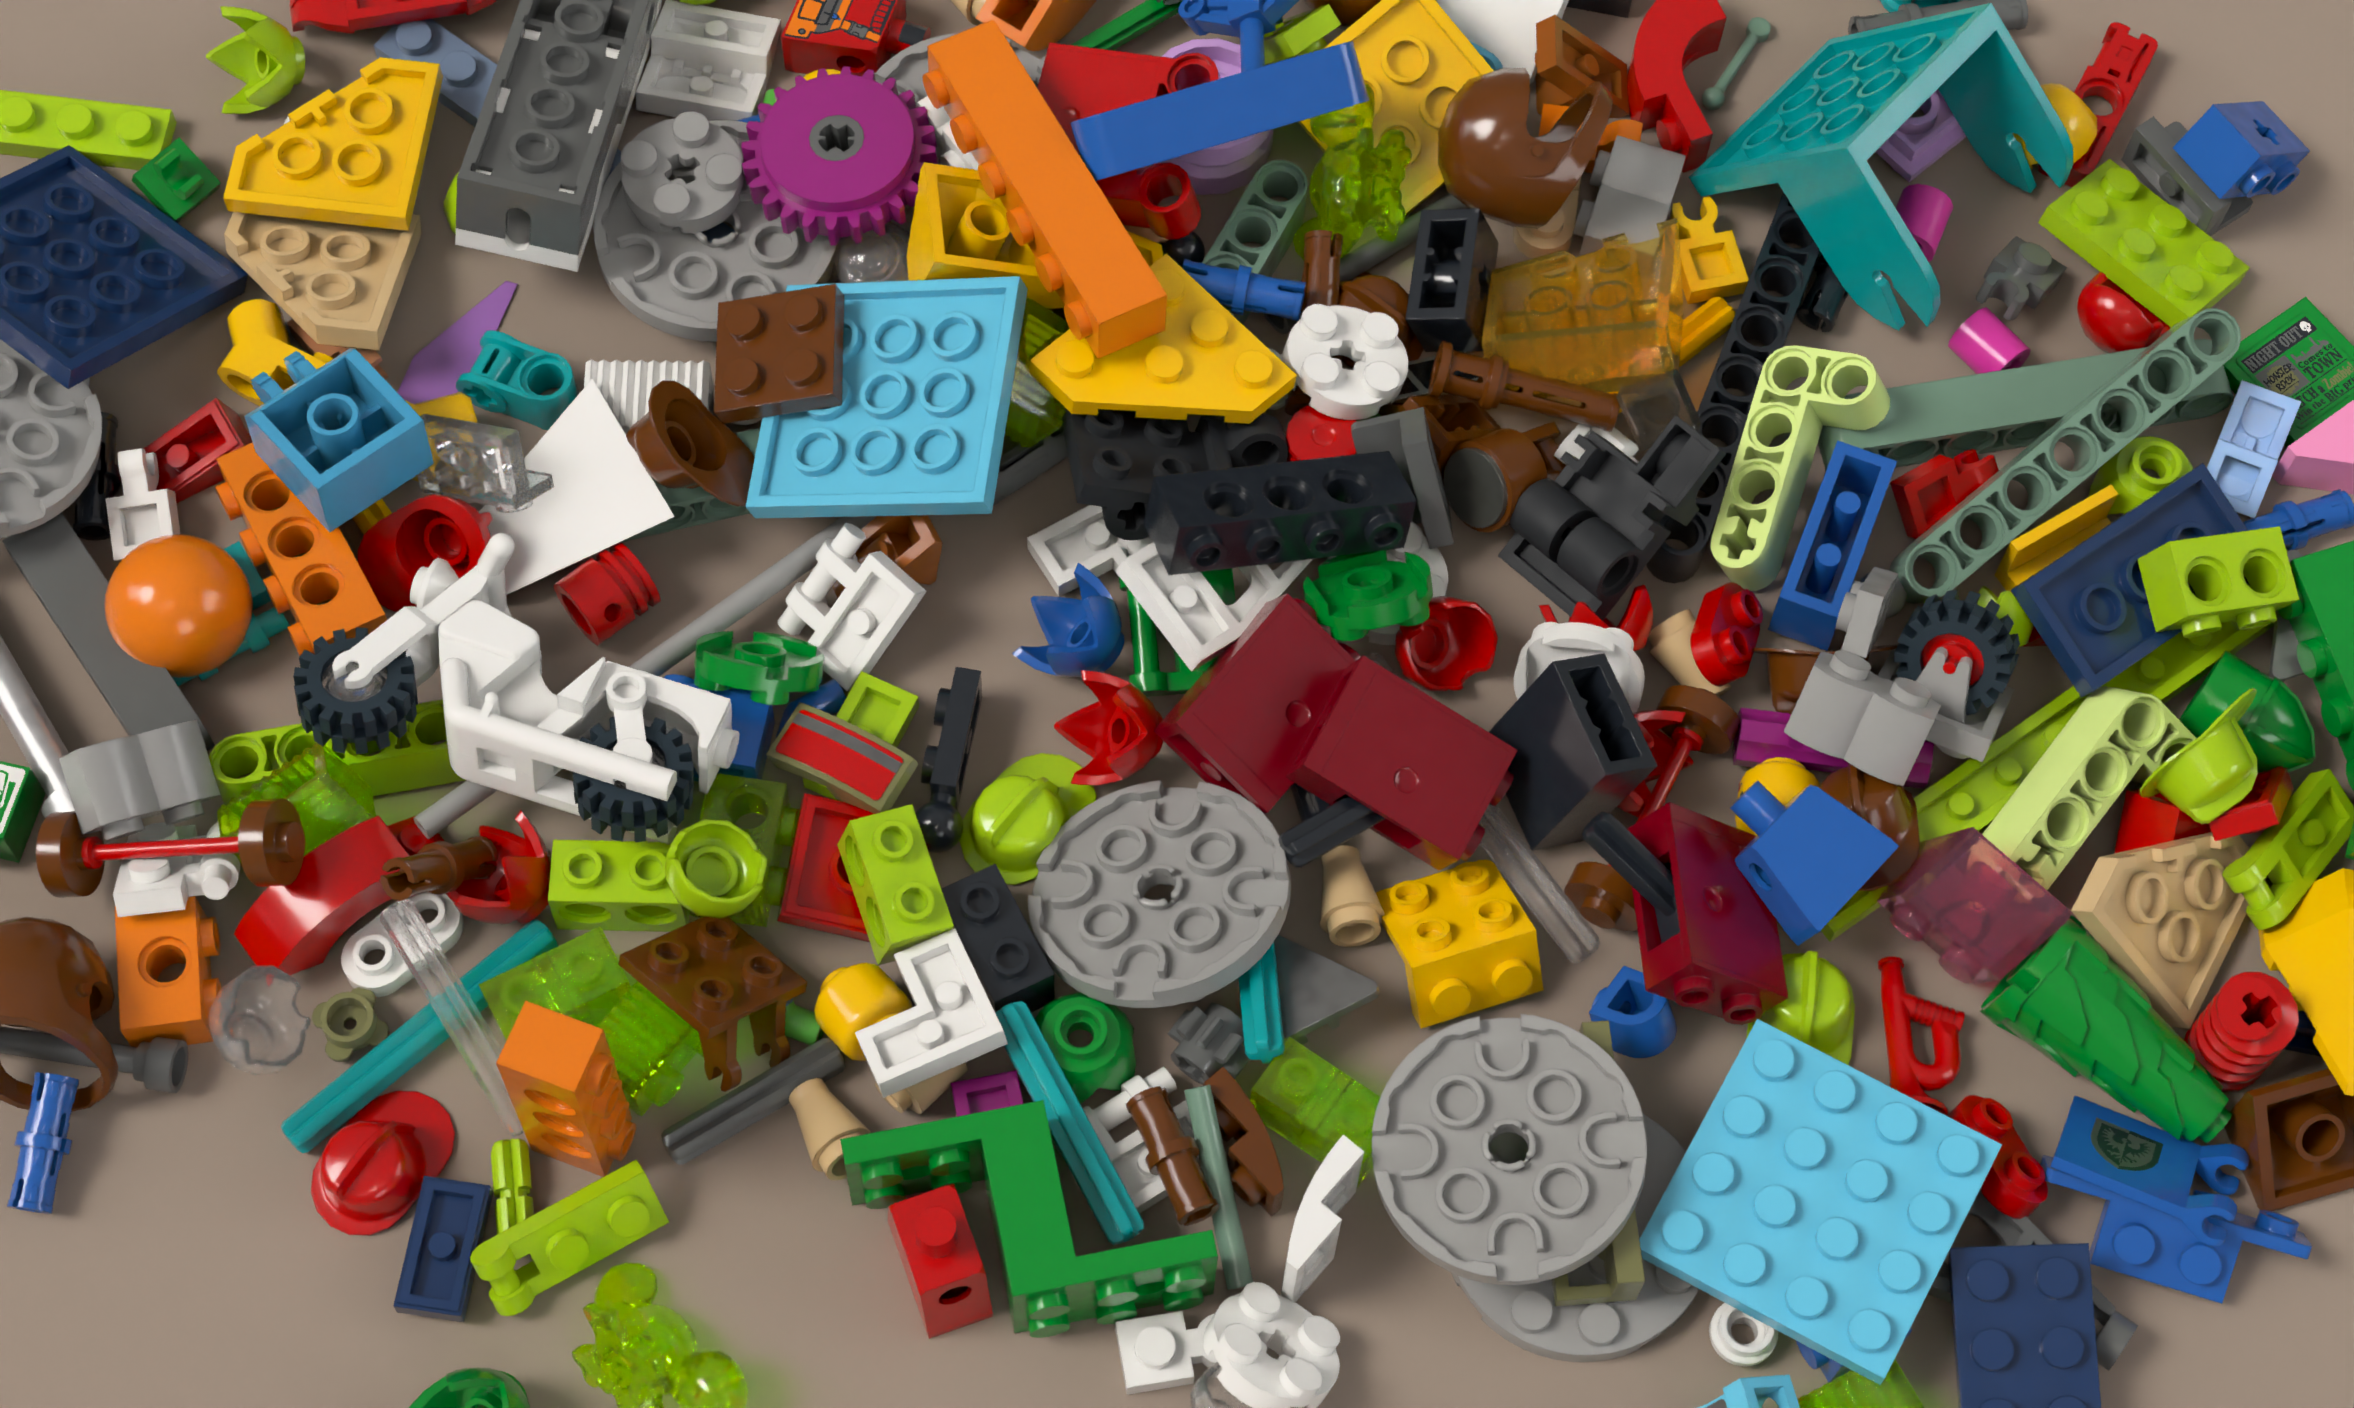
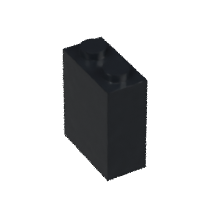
(1573, 750)

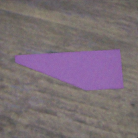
(454, 351)

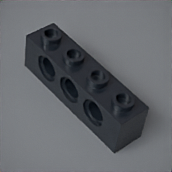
(1279, 512)

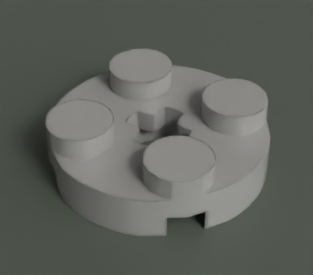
(674, 144)

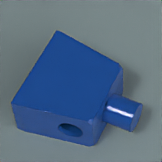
(1806, 855)

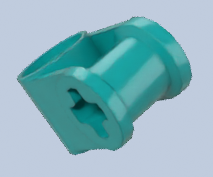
(512, 377)

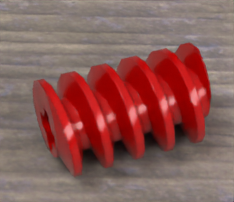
(2244, 1029)

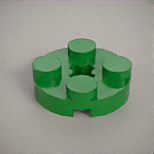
(1369, 593)
(766, 666)

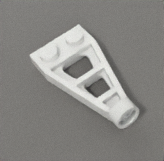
(1190, 609)

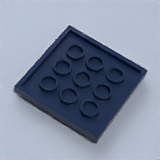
(96, 268)

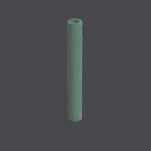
(1217, 1174)

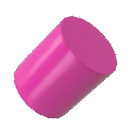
(1925, 215)
(1988, 344)

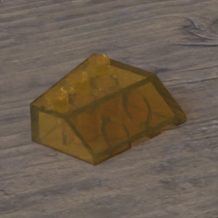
(1592, 315)

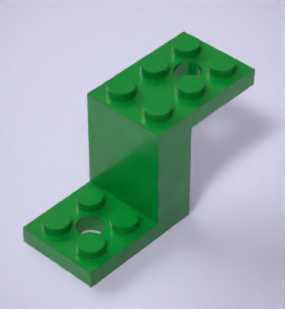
(1029, 1217)

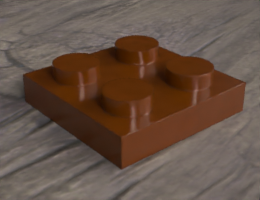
(779, 354)

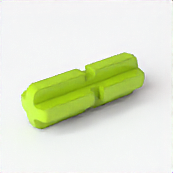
(511, 1182)

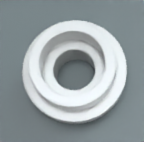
(1734, 1352)

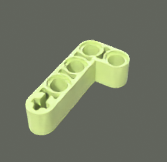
(1787, 466)
(2119, 740)

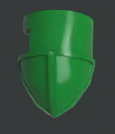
(2272, 723)

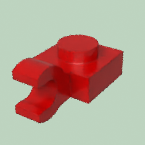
(1938, 487)

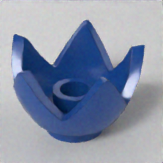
(1078, 632)

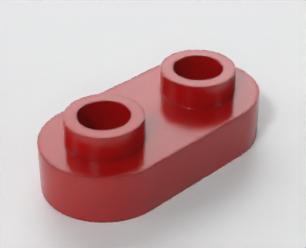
(1726, 633)
(2015, 1179)

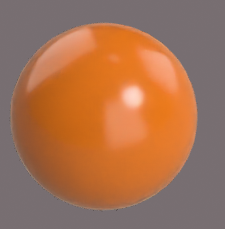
(179, 604)

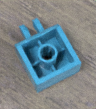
(337, 435)

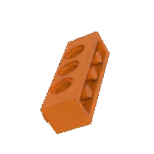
(280, 535)
(566, 1089)

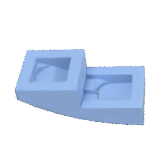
(2251, 445)

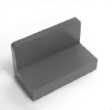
(2167, 175)
(1412, 448)

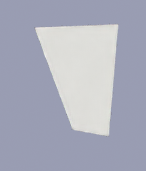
(596, 496)

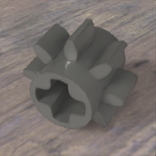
(1208, 1042)

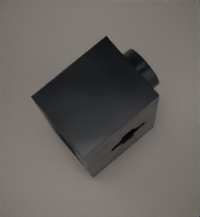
(1451, 278)
(999, 941)

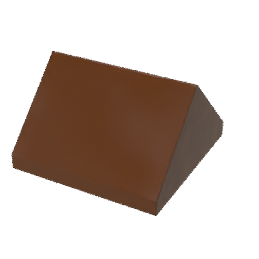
(2295, 1139)

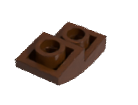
(1252, 1158)

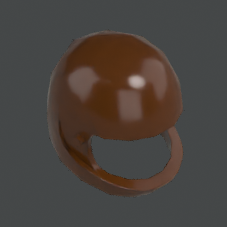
(1502, 168)
(58, 986)

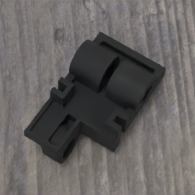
(1119, 455)
(1603, 513)

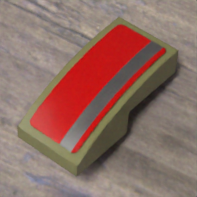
(842, 758)

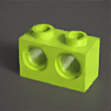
(2216, 572)
(893, 881)
(612, 886)

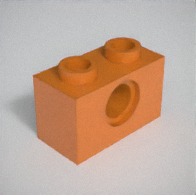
(147, 947)

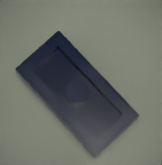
(437, 1261)

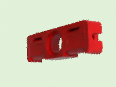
(2115, 78)

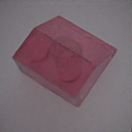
(1972, 907)

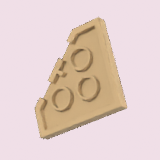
(326, 275)
(2166, 917)

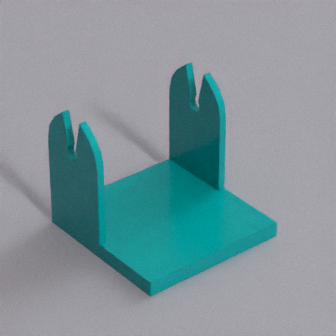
(1850, 102)

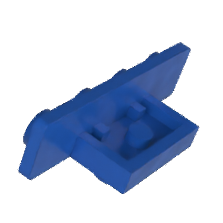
(2164, 1250)

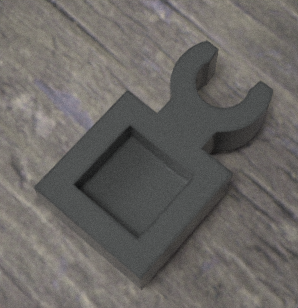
(2020, 276)

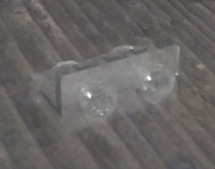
(480, 465)

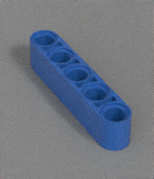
(1220, 111)

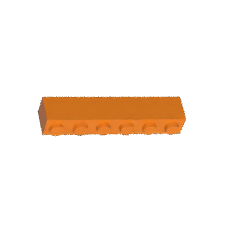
(1045, 189)

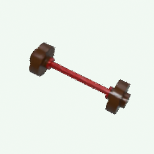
(1707, 727)
(267, 842)

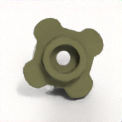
(337, 1011)

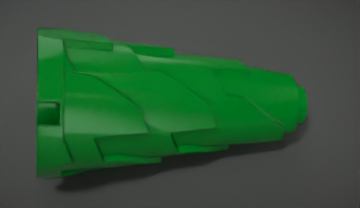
(2102, 1027)

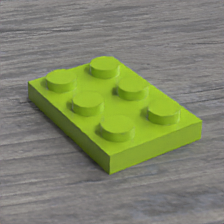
(2143, 244)

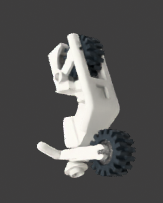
(614, 726)

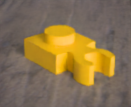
(1708, 259)

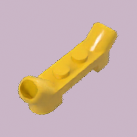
(263, 343)

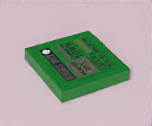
(2301, 359)

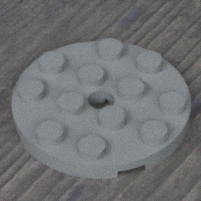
(681, 277)
(45, 443)
(1157, 952)
(1524, 1216)
(1596, 1330)

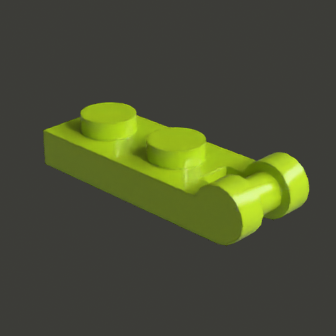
(2293, 851)
(568, 1237)

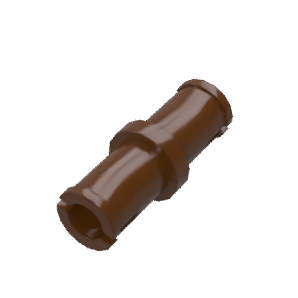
(439, 868)
(1172, 1156)

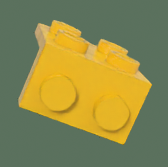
(1461, 941)

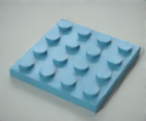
(918, 408)
(1818, 1201)

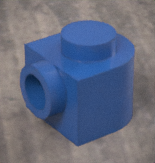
(1638, 1020)

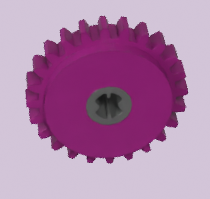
(838, 155)

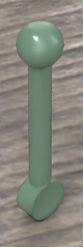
(1756, 32)

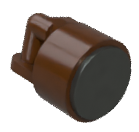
(1495, 469)

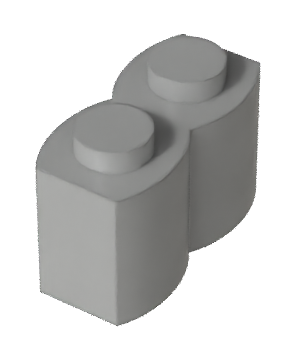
(1633, 193)
(1862, 716)
(140, 778)

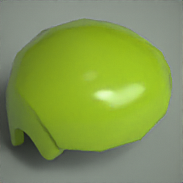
(714, 868)

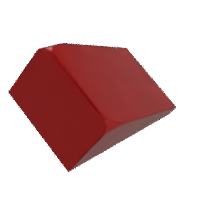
(190, 449)

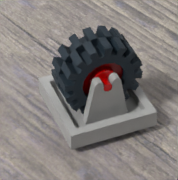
(1965, 663)

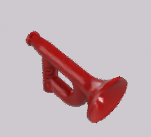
(1905, 1070)

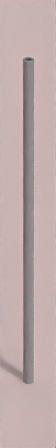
(668, 653)

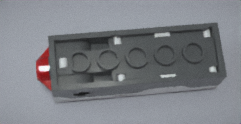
(552, 127)

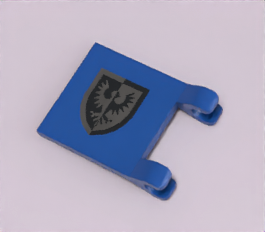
(2150, 1166)

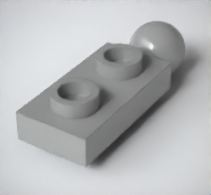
(1866, 608)

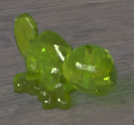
(1353, 179)
(651, 1349)

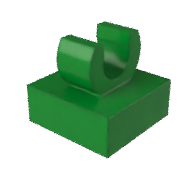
(176, 180)

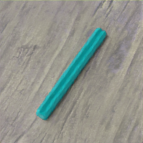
(404, 1046)

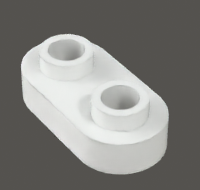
(392, 971)

